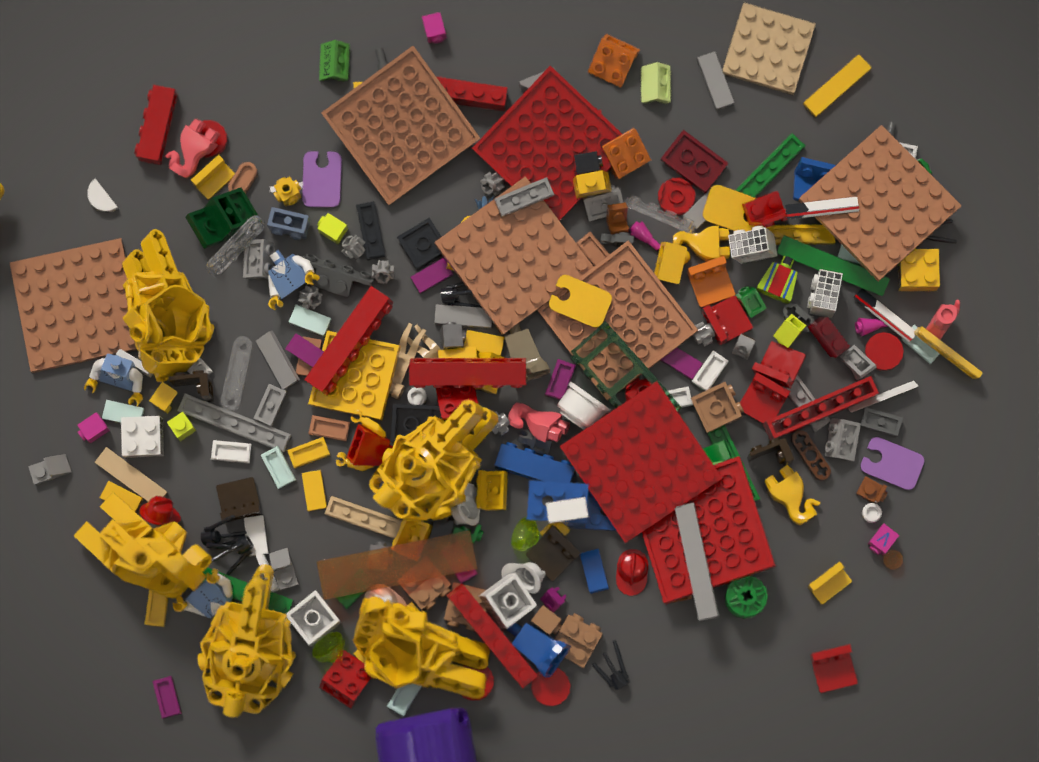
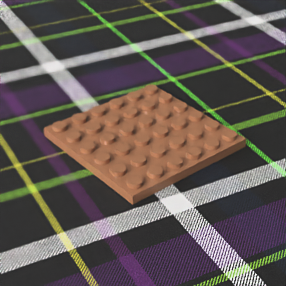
(400, 125)
(895, 200)
(512, 259)
(73, 305)
(639, 313)

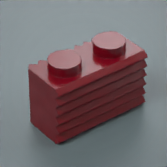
(828, 336)

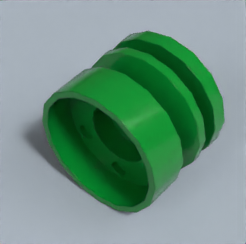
(751, 607)

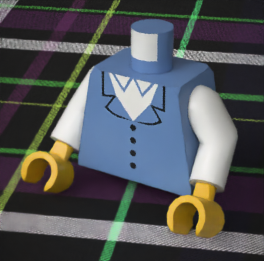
(288, 276)
(119, 373)
(207, 596)

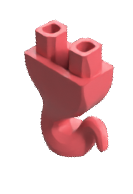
(194, 147)
(943, 319)
(541, 424)

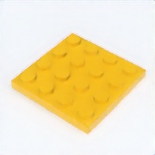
(364, 384)

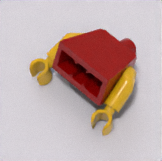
(367, 445)

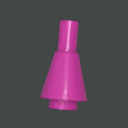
(642, 233)
(865, 326)

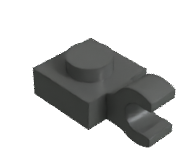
(535, 444)

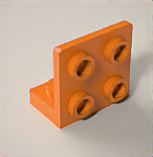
(613, 60)
(626, 153)
(711, 282)

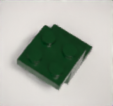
(221, 217)

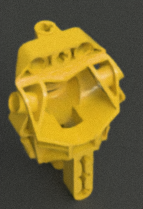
(163, 299)
(448, 465)
(145, 553)
(252, 631)
(409, 650)

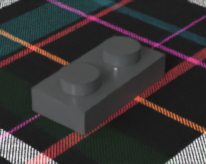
(881, 422)

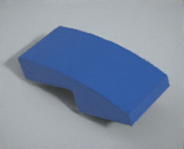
(594, 571)

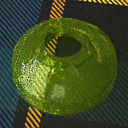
(525, 535)
(329, 647)

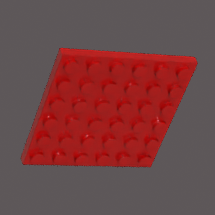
(543, 135)
(641, 461)
(730, 535)

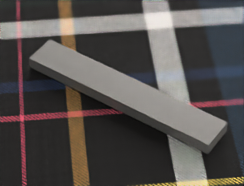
(234, 422)
(696, 562)

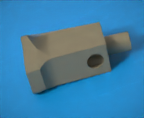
(521, 345)

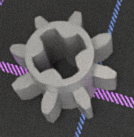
(492, 184)
(353, 246)
(383, 271)
(310, 297)
(704, 334)
(502, 424)

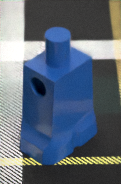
(539, 647)

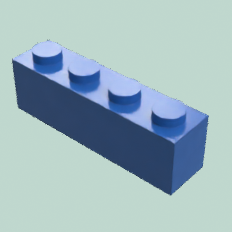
(532, 466)

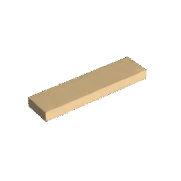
(129, 475)
(363, 517)

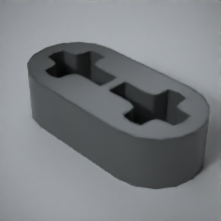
(800, 313)

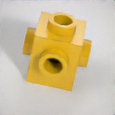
(289, 197)

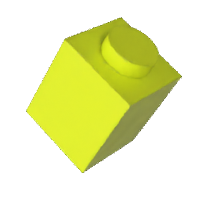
(332, 228)
(789, 331)
(181, 426)

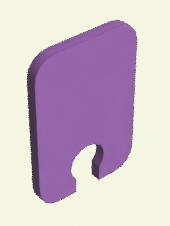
(321, 185)
(897, 466)

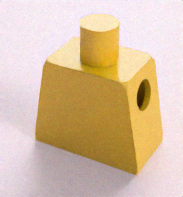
(591, 184)

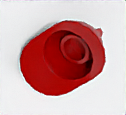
(159, 511)
(632, 572)

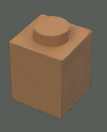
(547, 621)

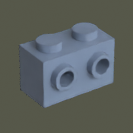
(288, 223)

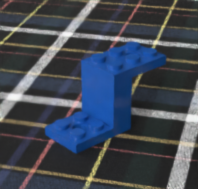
(565, 491)

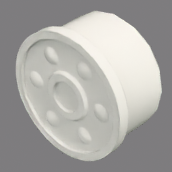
(581, 407)

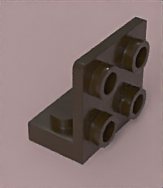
(199, 378)
(783, 453)
(239, 499)
(553, 553)

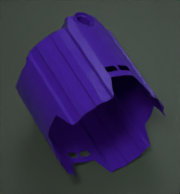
(427, 738)

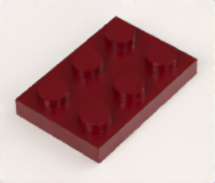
(694, 161)

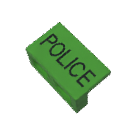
(334, 60)

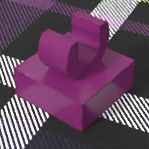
(552, 599)

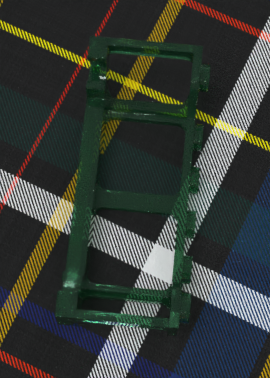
(639, 367)

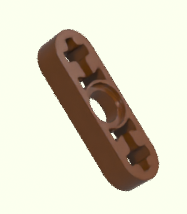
(823, 464)

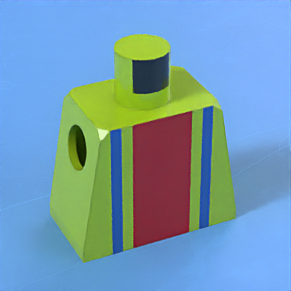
(779, 281)

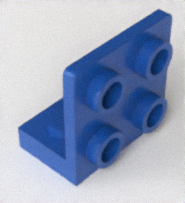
(807, 174)

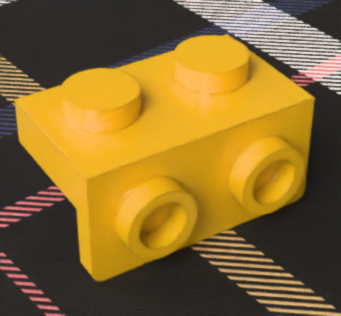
(491, 490)
(412, 531)

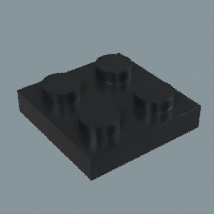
(419, 243)

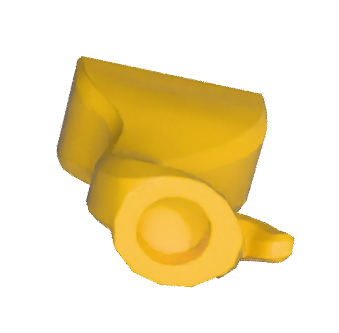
(704, 243)
(790, 494)

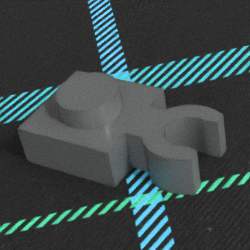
(617, 239)

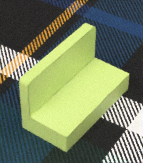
(655, 83)

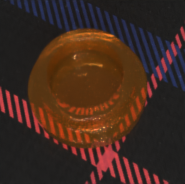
(893, 559)

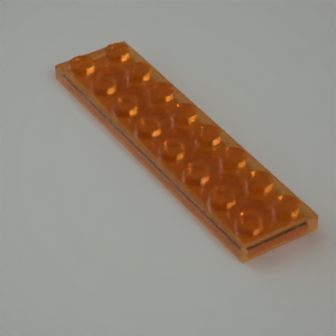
(396, 565)

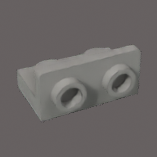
(597, 204)
(257, 259)
(842, 439)

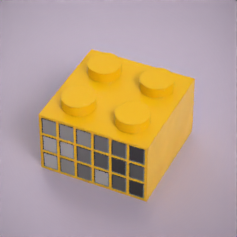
(919, 271)

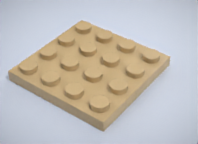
(768, 48)

